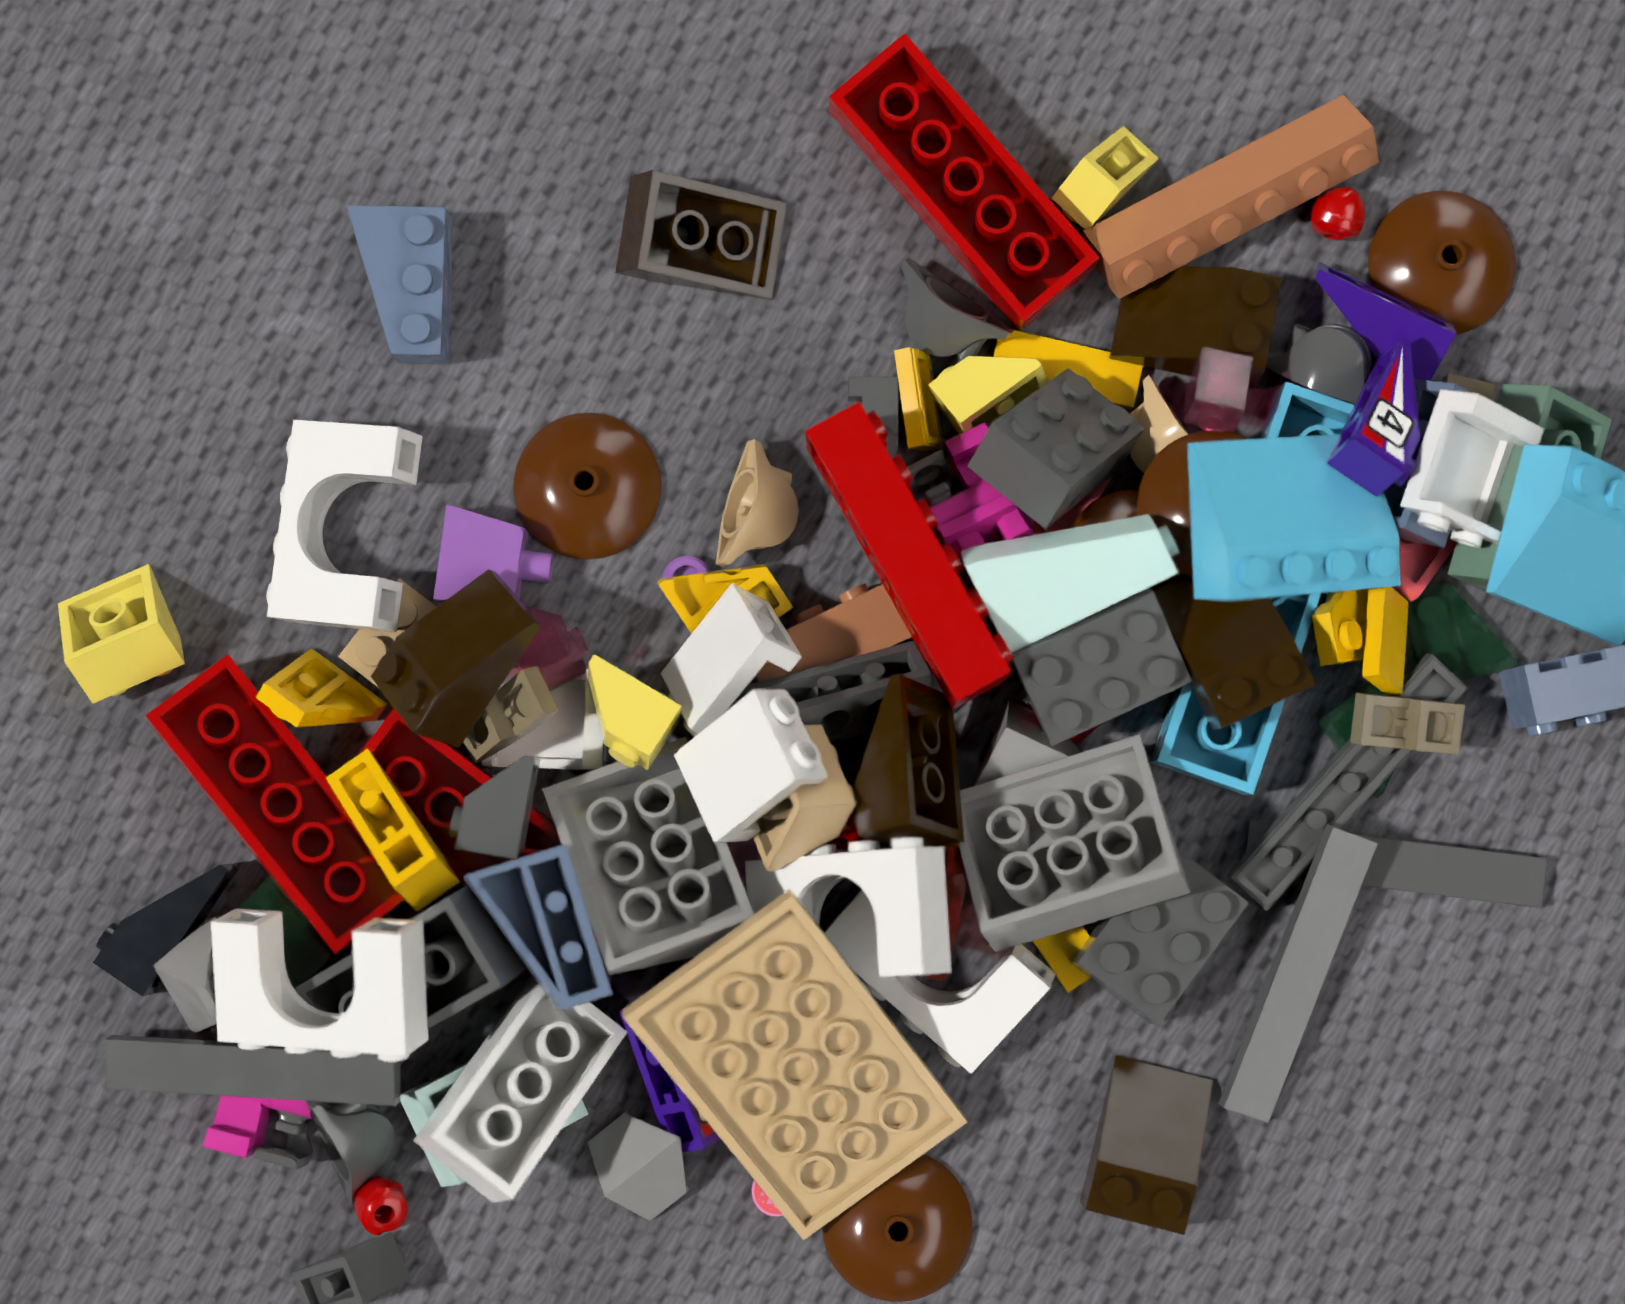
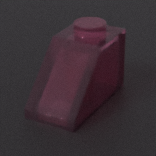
(1217, 390)
(555, 650)

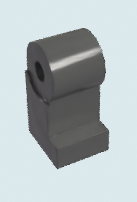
(882, 397)

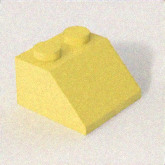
(119, 635)

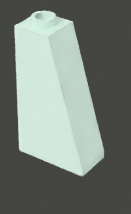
(1067, 574)

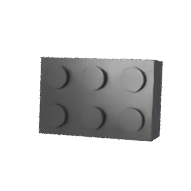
(1055, 447)
(1100, 667)
(1158, 949)

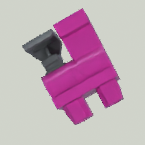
(978, 513)
(242, 1127)

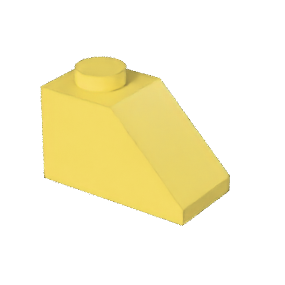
(1104, 178)
(985, 388)
(630, 714)

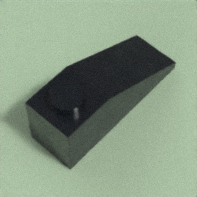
(152, 932)

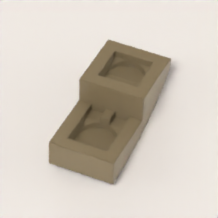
(511, 714)
(1407, 723)

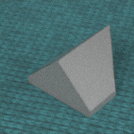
(1020, 745)
(189, 977)
(639, 1165)

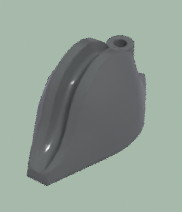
(943, 318)
(1326, 360)
(355, 1140)

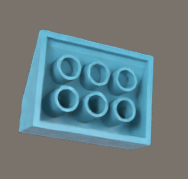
(1284, 522)
(1565, 541)

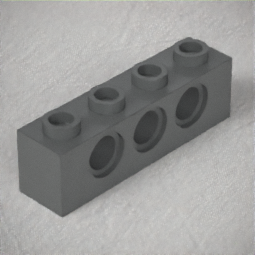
(849, 691)

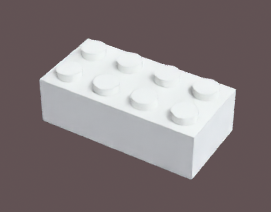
(519, 1091)

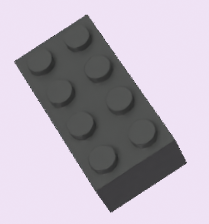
(462, 957)

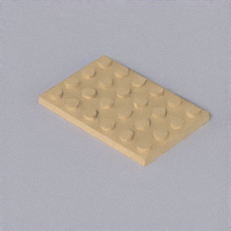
(794, 1065)

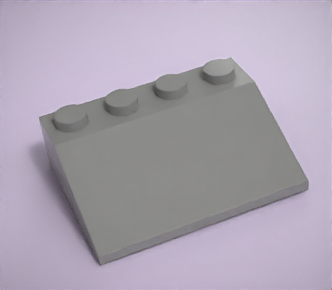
(1068, 844)
(647, 863)

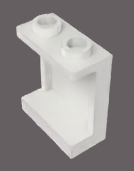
(1464, 465)
(726, 656)
(566, 739)
(749, 763)

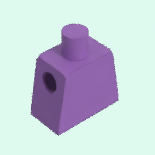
(480, 543)

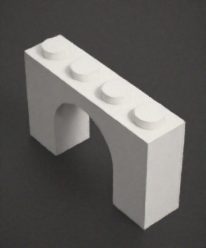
(320, 466)
(901, 883)
(263, 1009)
(961, 1022)

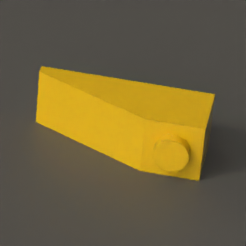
(392, 831)

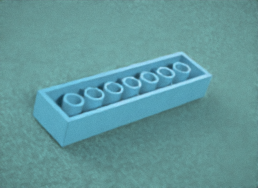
(1237, 752)

